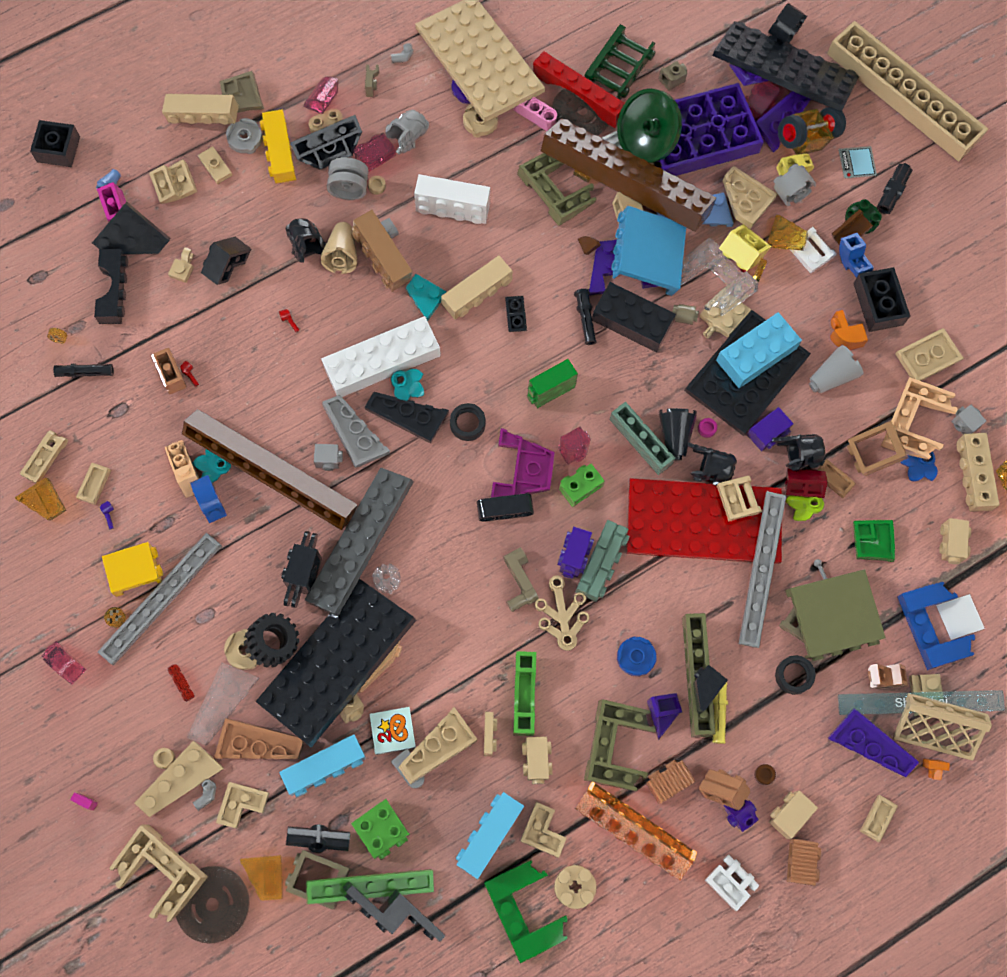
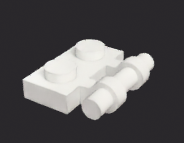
(728, 887)

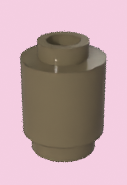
(685, 314)

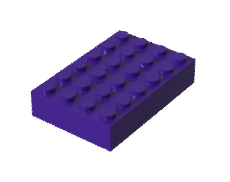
(713, 131)

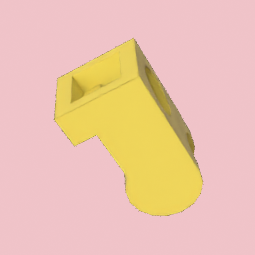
(801, 159)

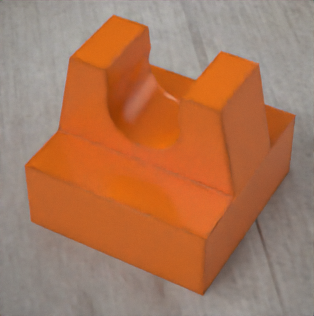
(935, 768)

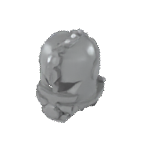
(407, 130)

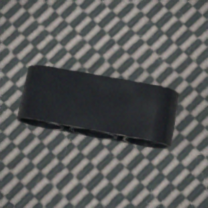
(505, 507)

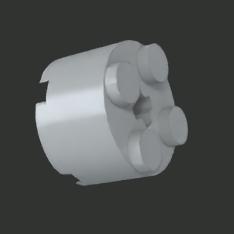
(794, 184)

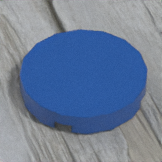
(636, 656)

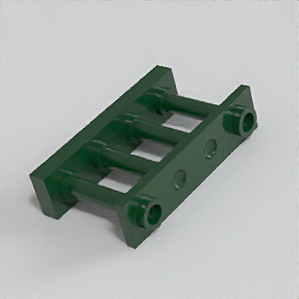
(610, 50)

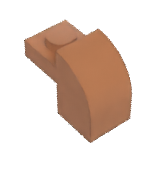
(887, 676)

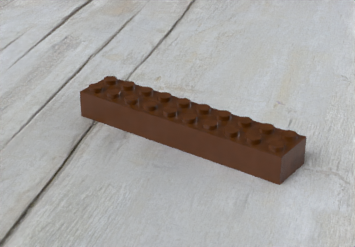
(628, 174)

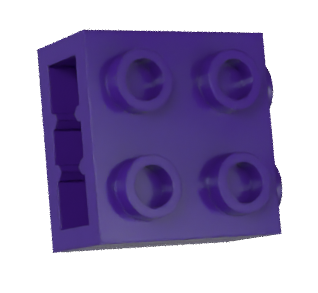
(573, 559)

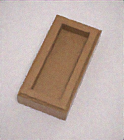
(837, 480)

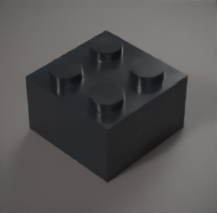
(55, 143)

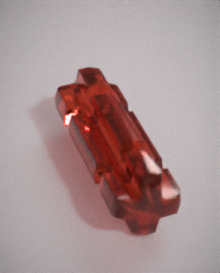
(180, 682)

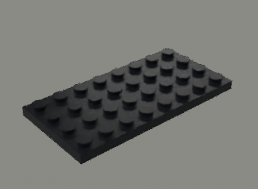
(786, 65)
(335, 663)

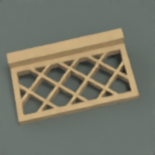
(950, 713)

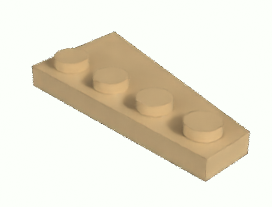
(439, 746)
(184, 774)

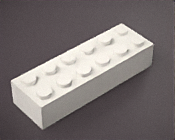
(381, 357)

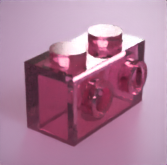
(574, 445)

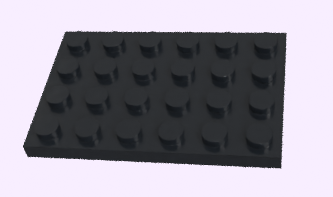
(743, 405)

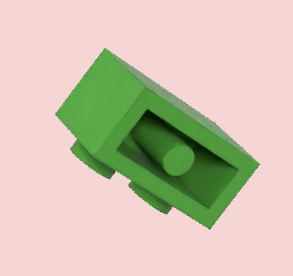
(581, 484)

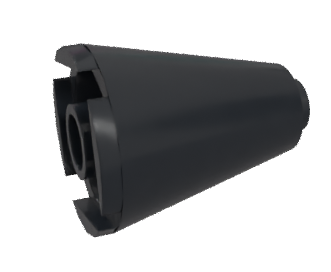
(677, 429)

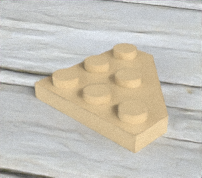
(747, 196)

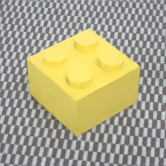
(744, 247)

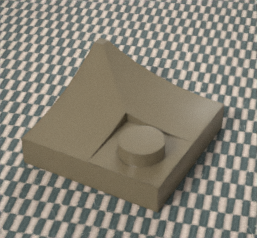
(244, 90)

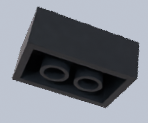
(881, 299)

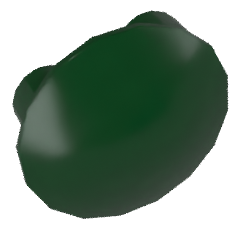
(869, 211)

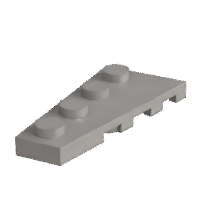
(354, 434)

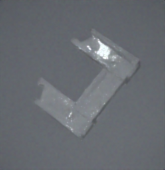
(739, 284)

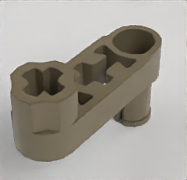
(528, 595)

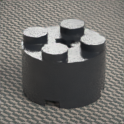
(787, 23)

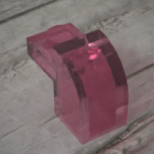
(63, 662)

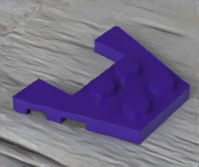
(603, 267)

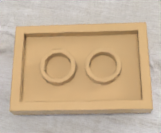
(929, 355)

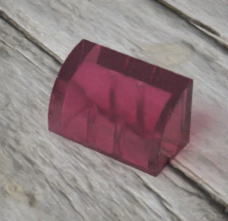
(322, 95)

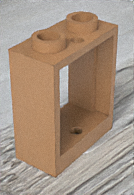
(900, 456)

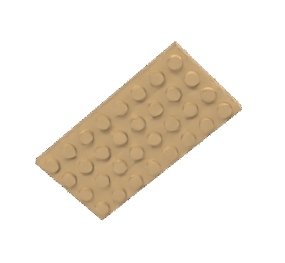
(480, 58)

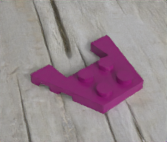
(532, 467)

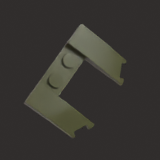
(560, 208)
(599, 766)

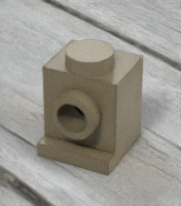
(673, 75)

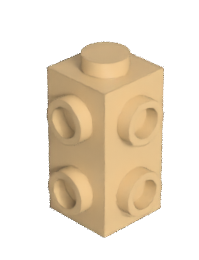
(955, 540)
(537, 766)

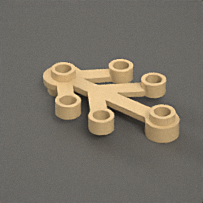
(562, 615)

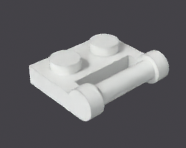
(810, 256)

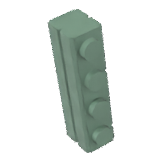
(642, 438)
(601, 561)

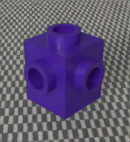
(742, 818)

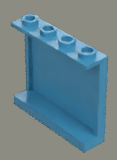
(649, 249)

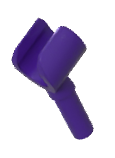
(106, 508)

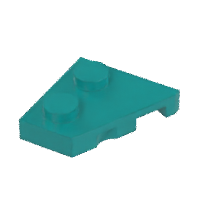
(425, 295)

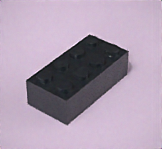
(633, 317)

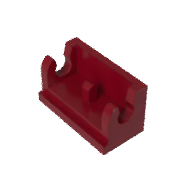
(806, 483)

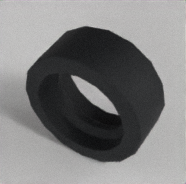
(470, 408)
(806, 664)

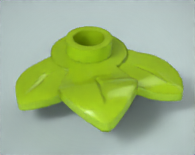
(803, 506)

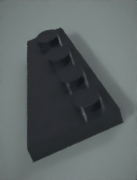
(414, 418)

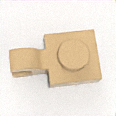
(182, 268)

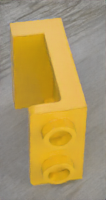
(132, 568)

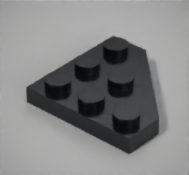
(131, 233)

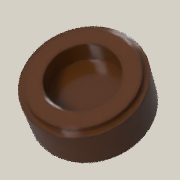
(765, 774)

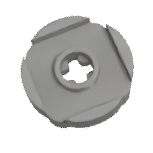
(248, 144)

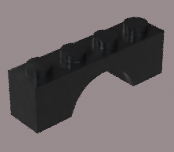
(110, 307)

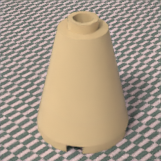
(340, 250)

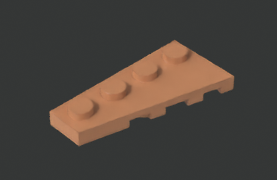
(255, 742)

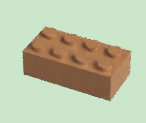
(381, 250)

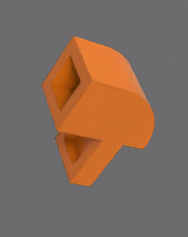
(849, 336)

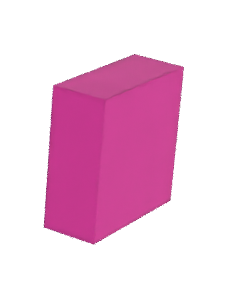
(84, 801)

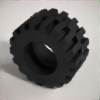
(282, 629)

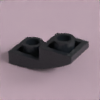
(515, 314)

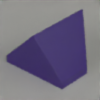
(664, 711)

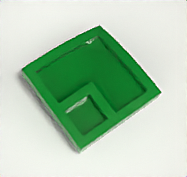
(874, 540)

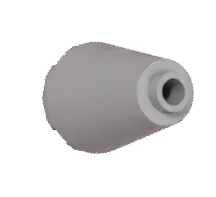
(836, 371)

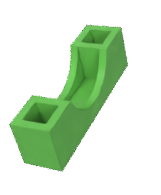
(524, 694)

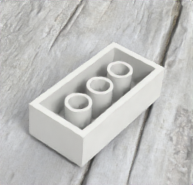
(452, 199)

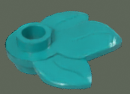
(410, 385)
(209, 465)

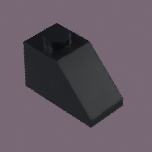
(707, 686)

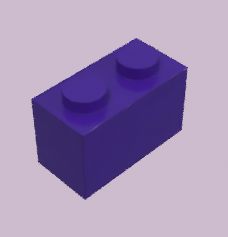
(772, 426)

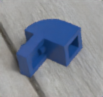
(852, 254)
(208, 499)

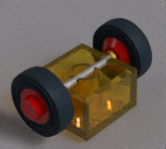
(811, 130)

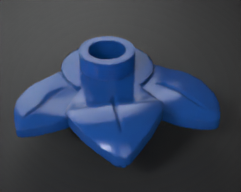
(919, 468)

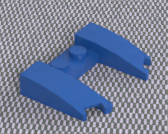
(932, 652)

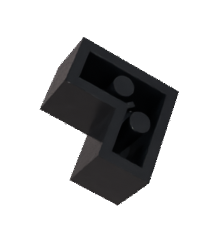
(223, 258)

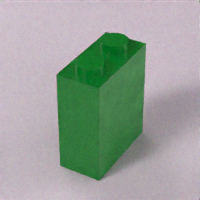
(552, 383)

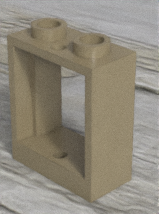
(299, 862)

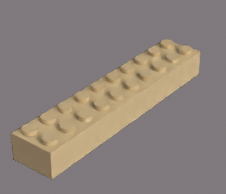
(907, 91)

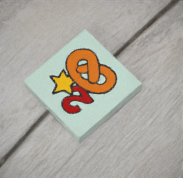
(392, 730)

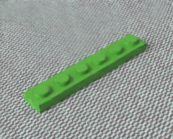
(370, 885)

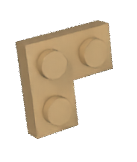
(236, 799)
(537, 832)

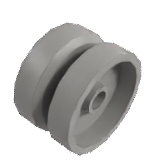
(347, 178)

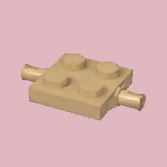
(723, 324)

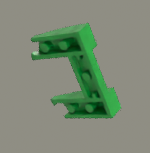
(524, 943)

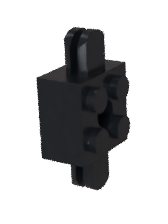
(301, 569)

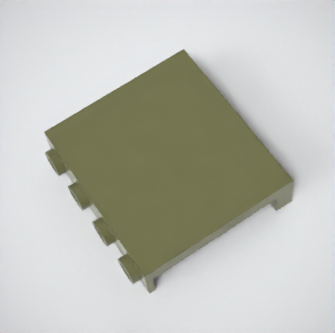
(836, 614)

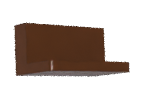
(855, 224)

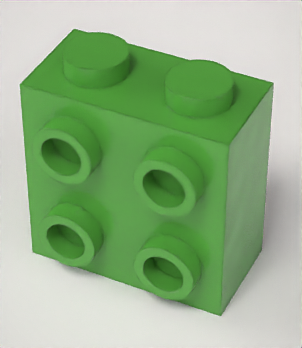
(381, 830)

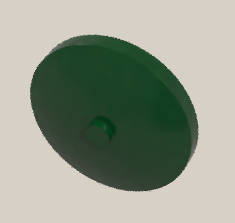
(649, 125)

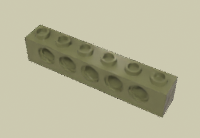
(695, 657)

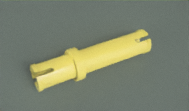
(720, 715)

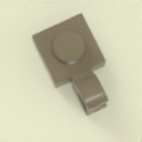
(370, 82)

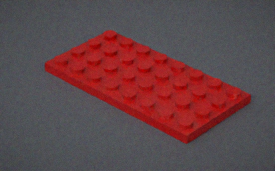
(691, 522)

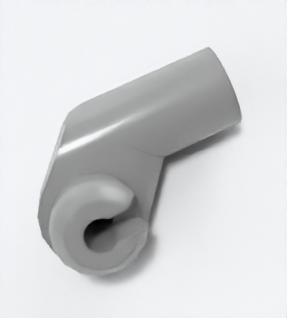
(404, 55)
(208, 795)

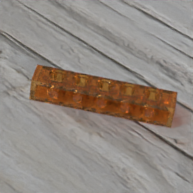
(646, 831)

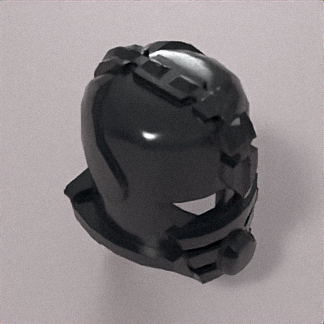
(300, 234)
(803, 450)
(713, 464)

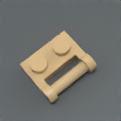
(733, 499)

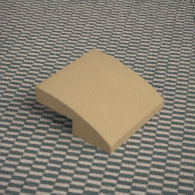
(173, 182)

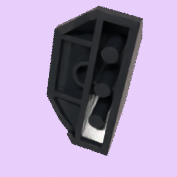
(328, 143)

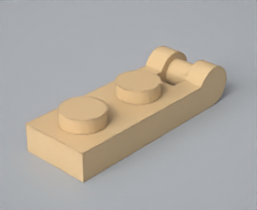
(43, 457)

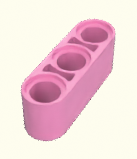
(540, 115)

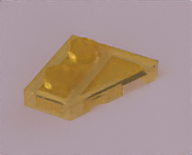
(787, 235)
(43, 499)
(265, 876)

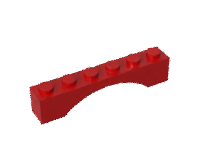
(557, 73)

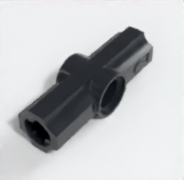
(894, 188)
(318, 838)

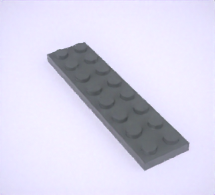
(359, 541)

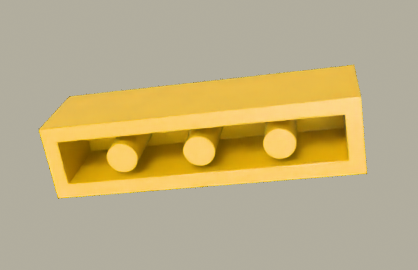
(278, 146)

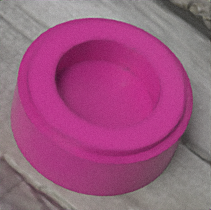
(707, 427)

